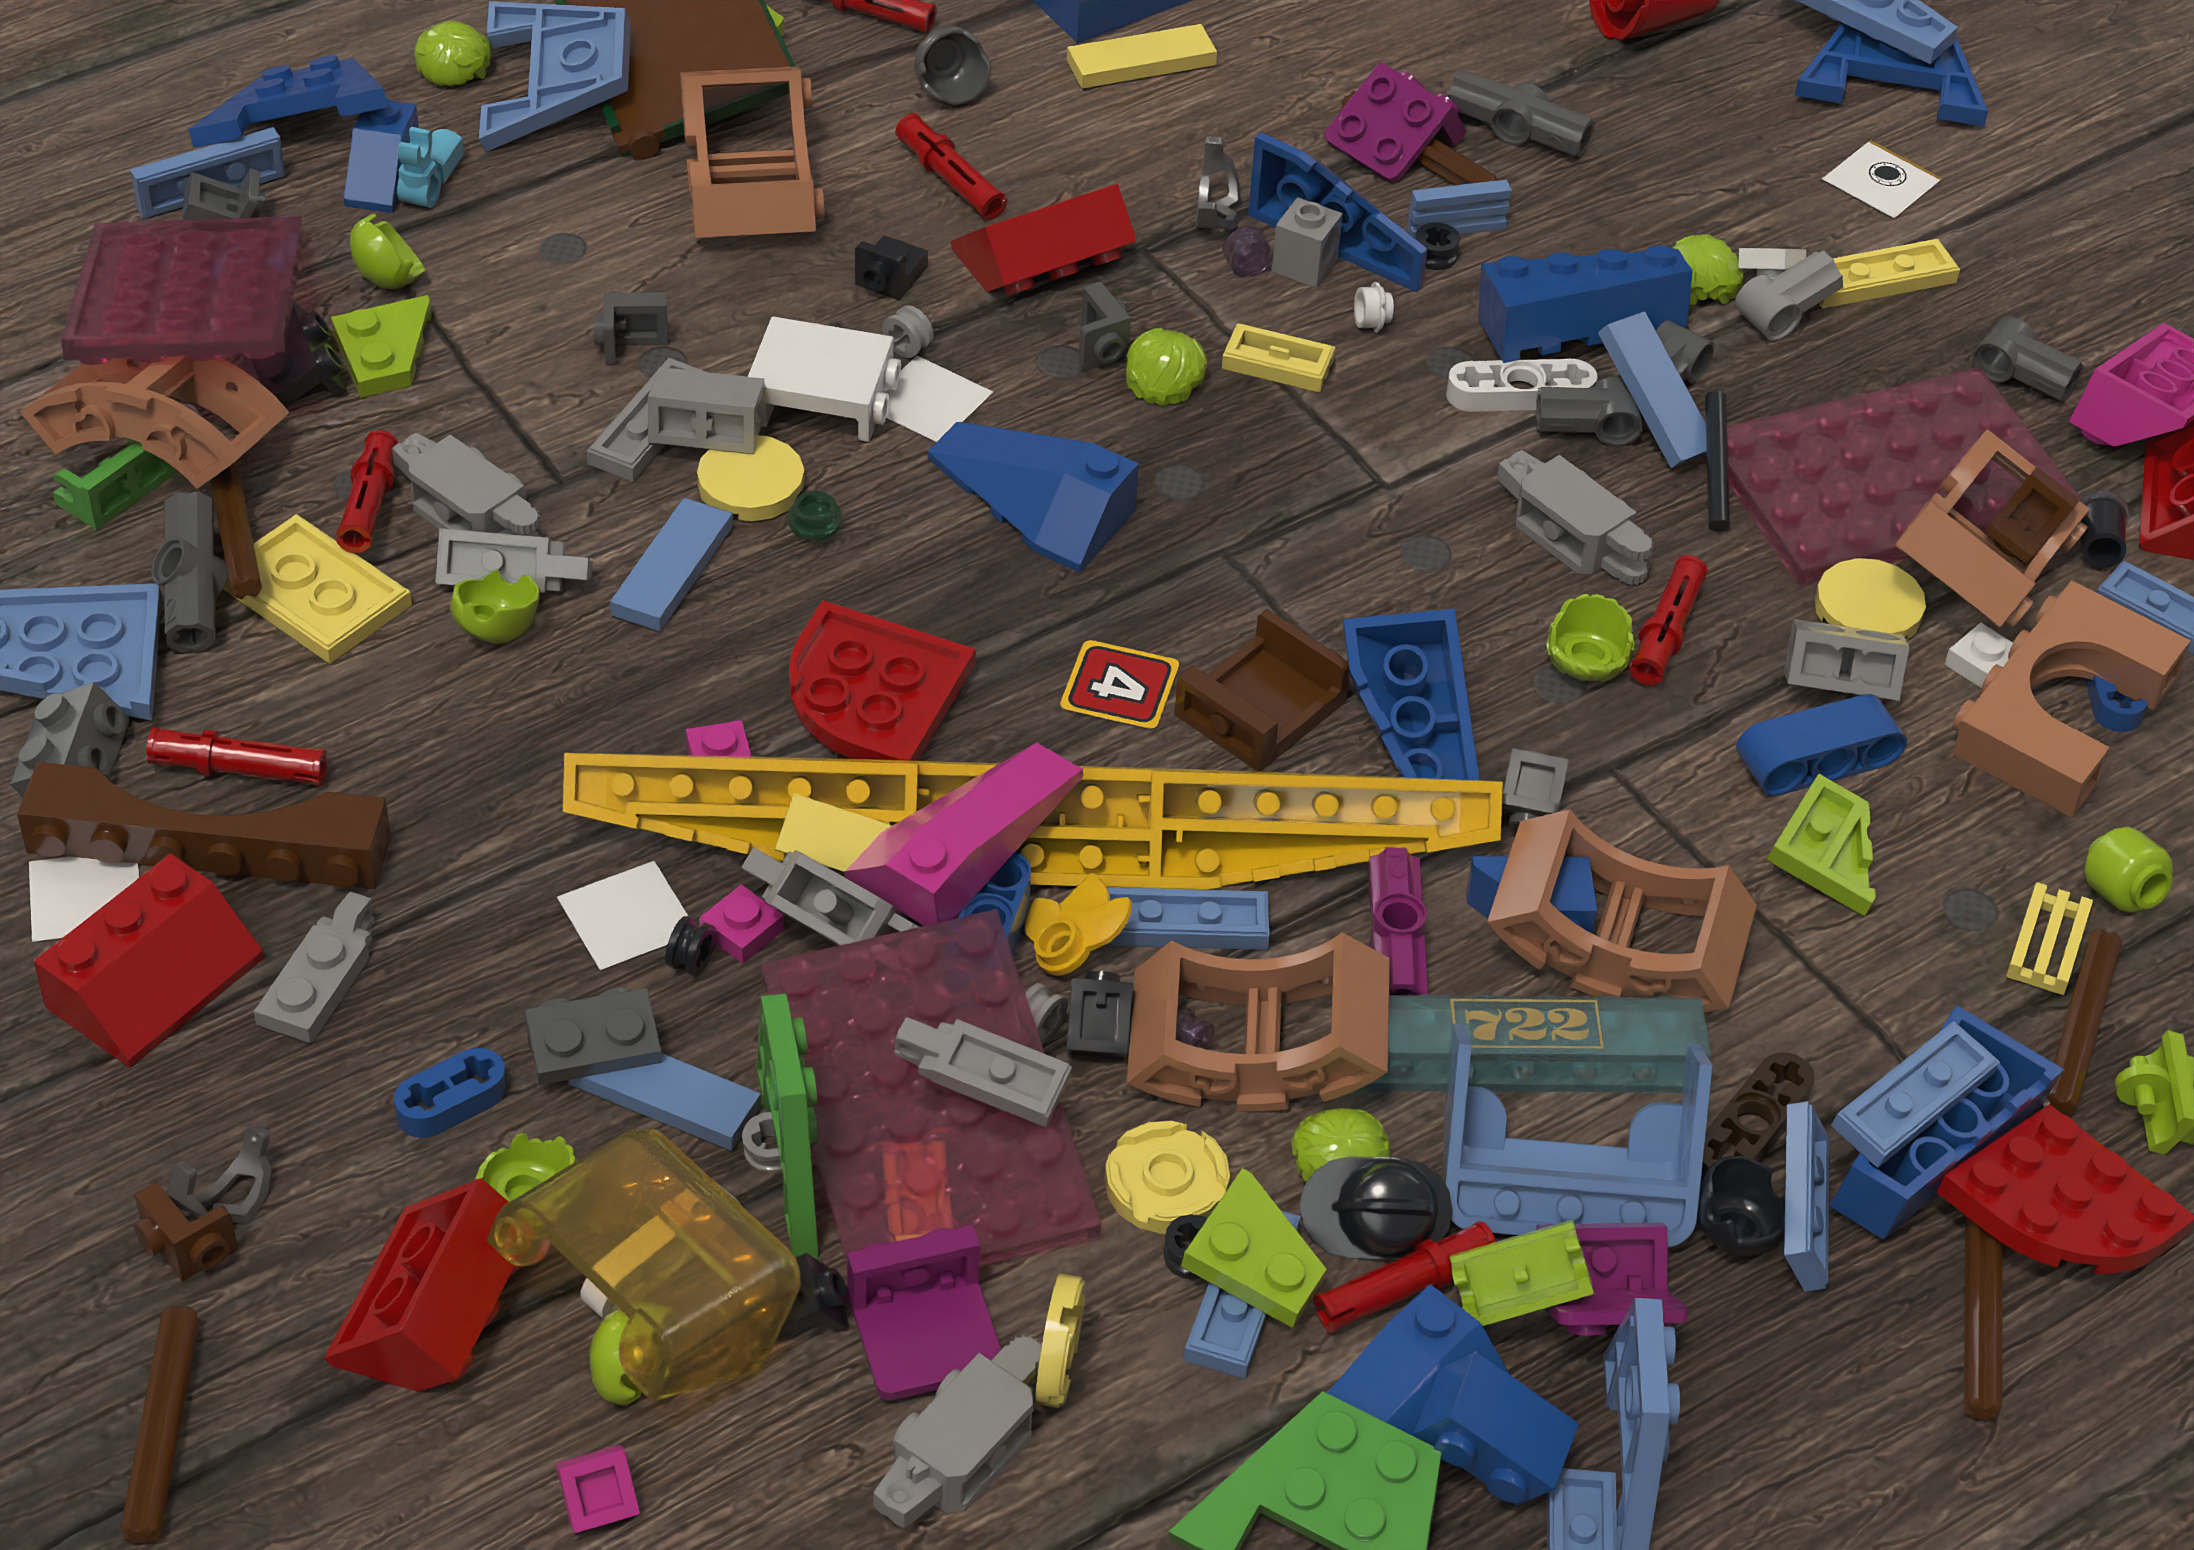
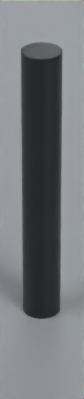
(1717, 461)

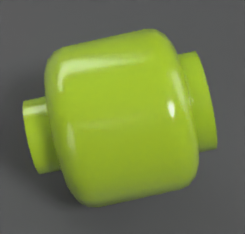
(2129, 869)

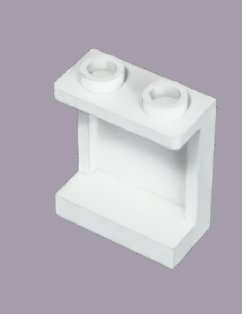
(826, 371)

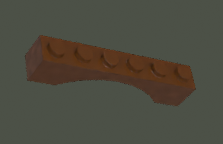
(320, 840)

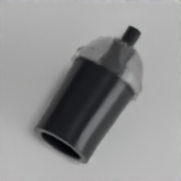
(2106, 532)

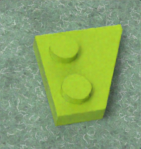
(382, 343)
(1829, 844)
(1256, 1253)

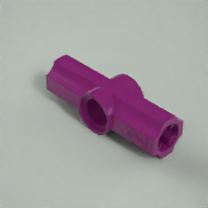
(1399, 919)

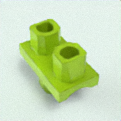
(2163, 1092)

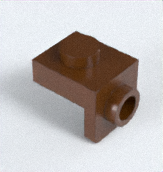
(2031, 516)
(182, 1244)

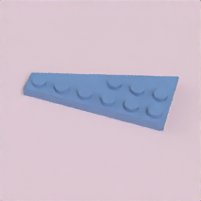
(82, 636)

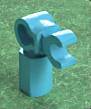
(427, 164)

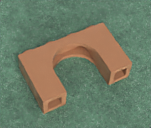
(2072, 637)

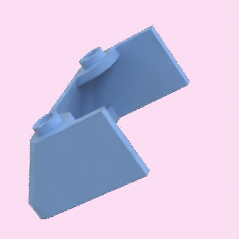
(1540, 1182)

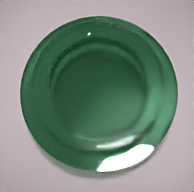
(815, 516)

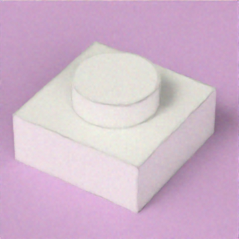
(1769, 261)
(1978, 653)

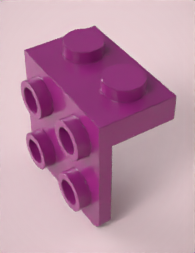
(1393, 122)
(1623, 1265)
(920, 1309)

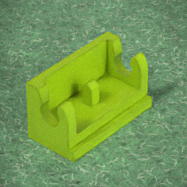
(1522, 1274)

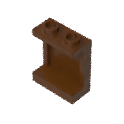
(1264, 692)

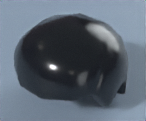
(1740, 1207)

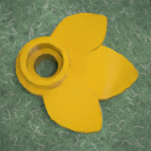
(1076, 926)

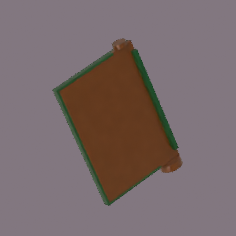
(688, 38)

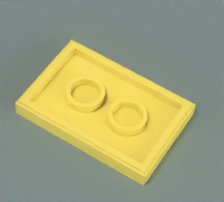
(321, 591)

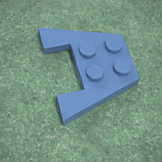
(574, 64)
(1646, 1407)

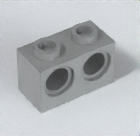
(1846, 659)

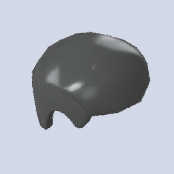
(952, 65)

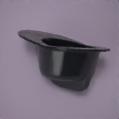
(1374, 1207)

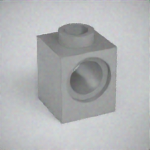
(1306, 242)

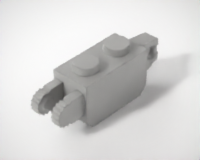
(463, 489)
(1576, 518)
(824, 899)
(963, 1435)

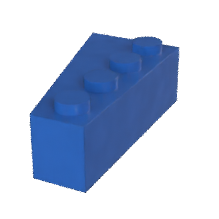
(1576, 296)
(1907, 1181)

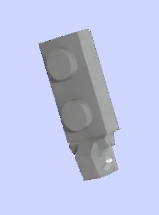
(476, 554)
(319, 972)
(985, 1067)

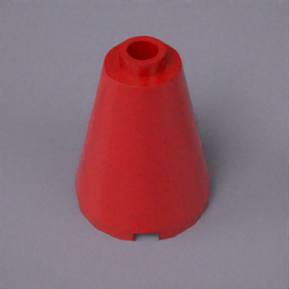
(1637, 17)

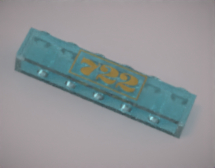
(1544, 1042)

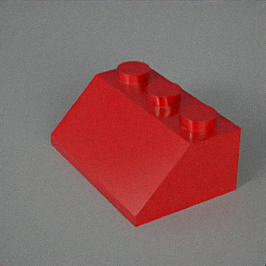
(1047, 241)
(2169, 494)
(147, 961)
(427, 1293)

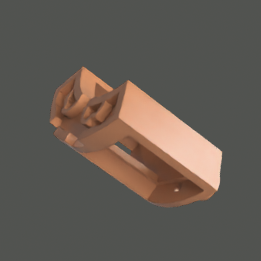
(750, 189)
(137, 406)
(1968, 557)
(1604, 961)
(1263, 1075)

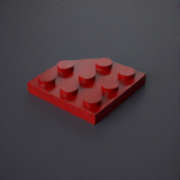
(873, 683)
(2066, 1198)

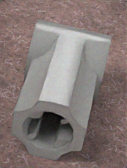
(1778, 303)

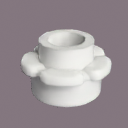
(1373, 307)

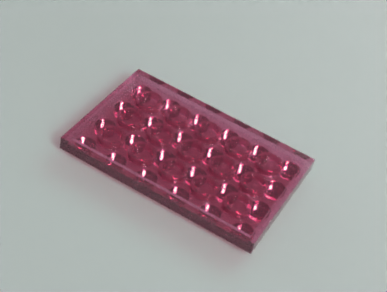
(185, 290)
(1860, 468)
(905, 1150)

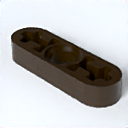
(1757, 1098)

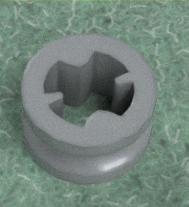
(909, 331)
(1046, 1010)
(755, 1150)

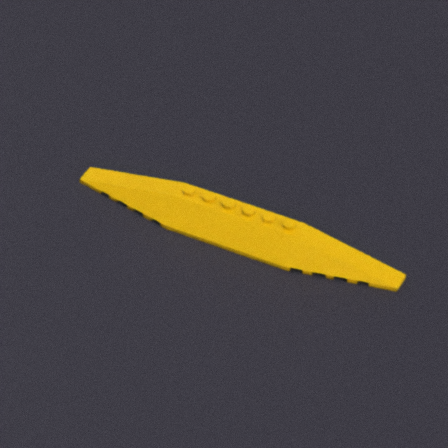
(1115, 822)

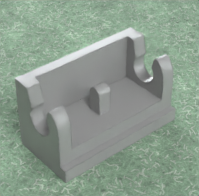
(705, 410)

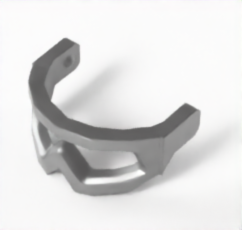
(1215, 161)
(249, 1162)

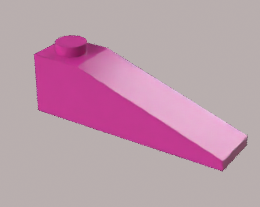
(2140, 390)
(956, 844)

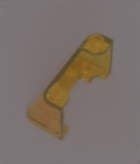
(669, 1251)

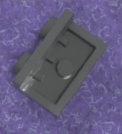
(75, 730)
(592, 1035)

